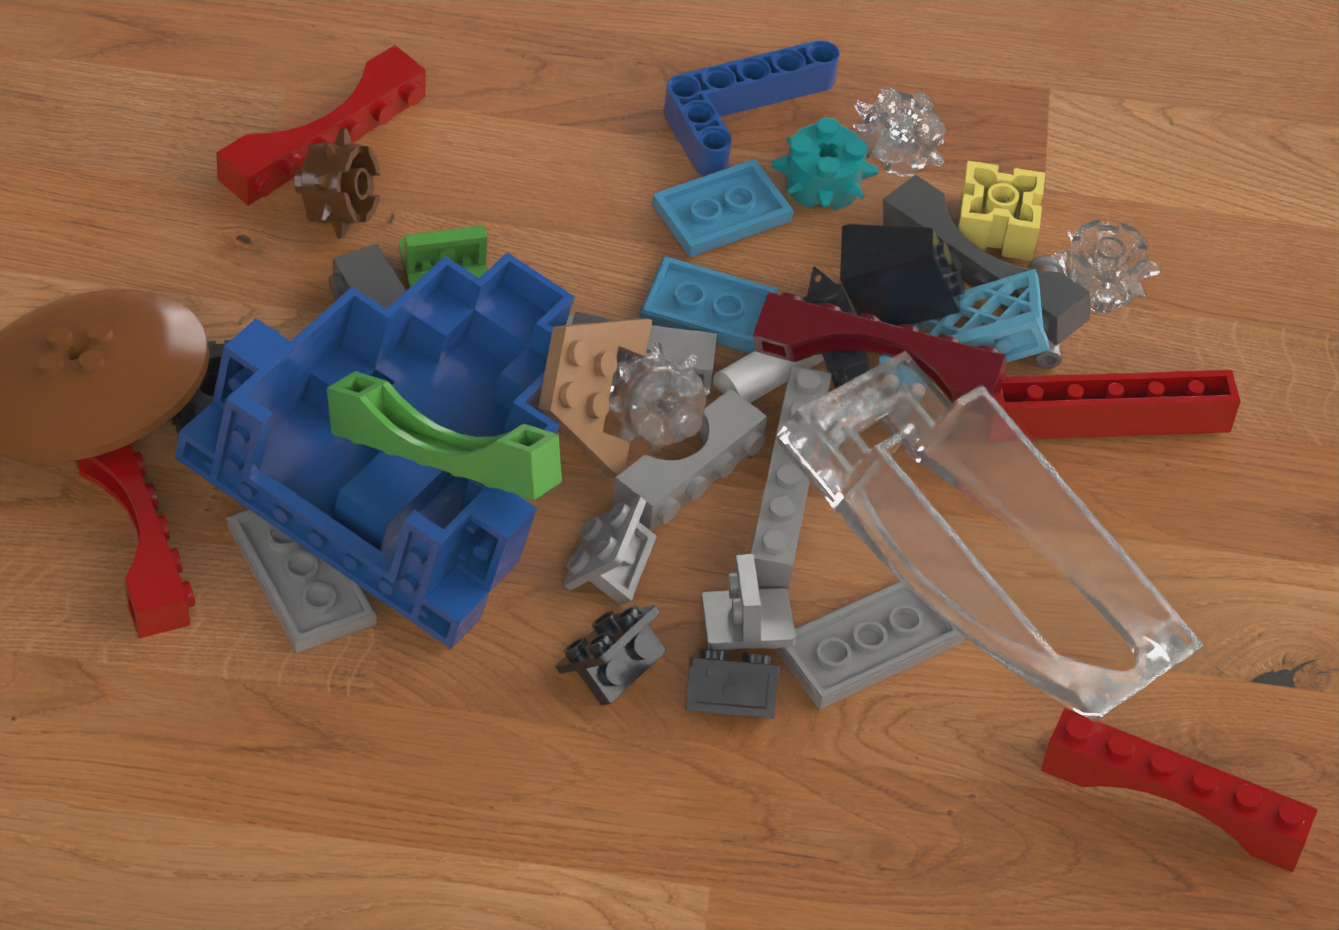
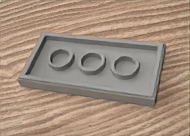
(303, 591)
(866, 644)

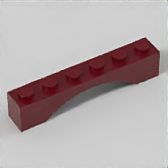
(800, 330)

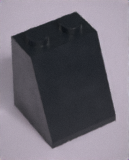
(899, 273)

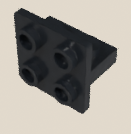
(614, 652)
(732, 686)

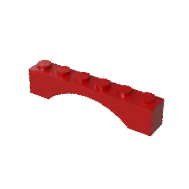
(265, 161)
(153, 584)
(1256, 817)

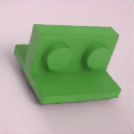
(462, 245)

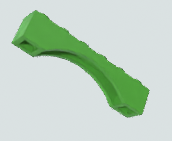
(376, 415)

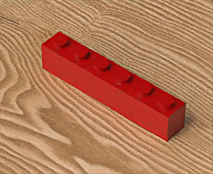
(1121, 403)

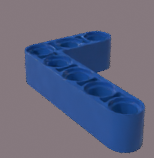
(703, 96)

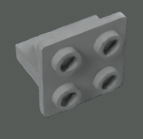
(612, 552)
(746, 614)

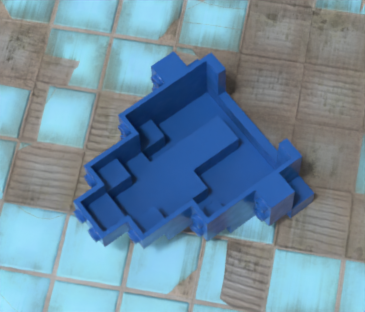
(403, 531)

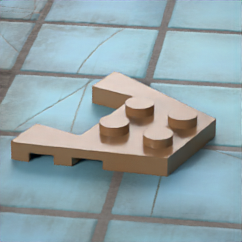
(580, 382)

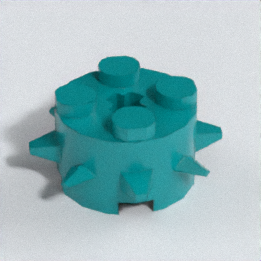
(825, 165)

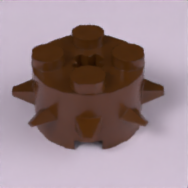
(338, 183)

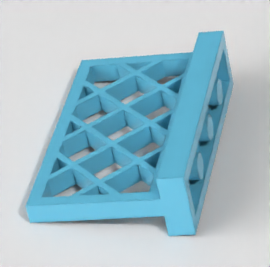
(1010, 333)

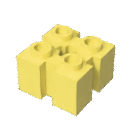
(1001, 209)

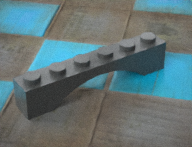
(922, 205)

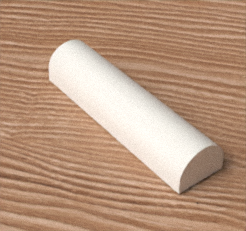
(759, 373)

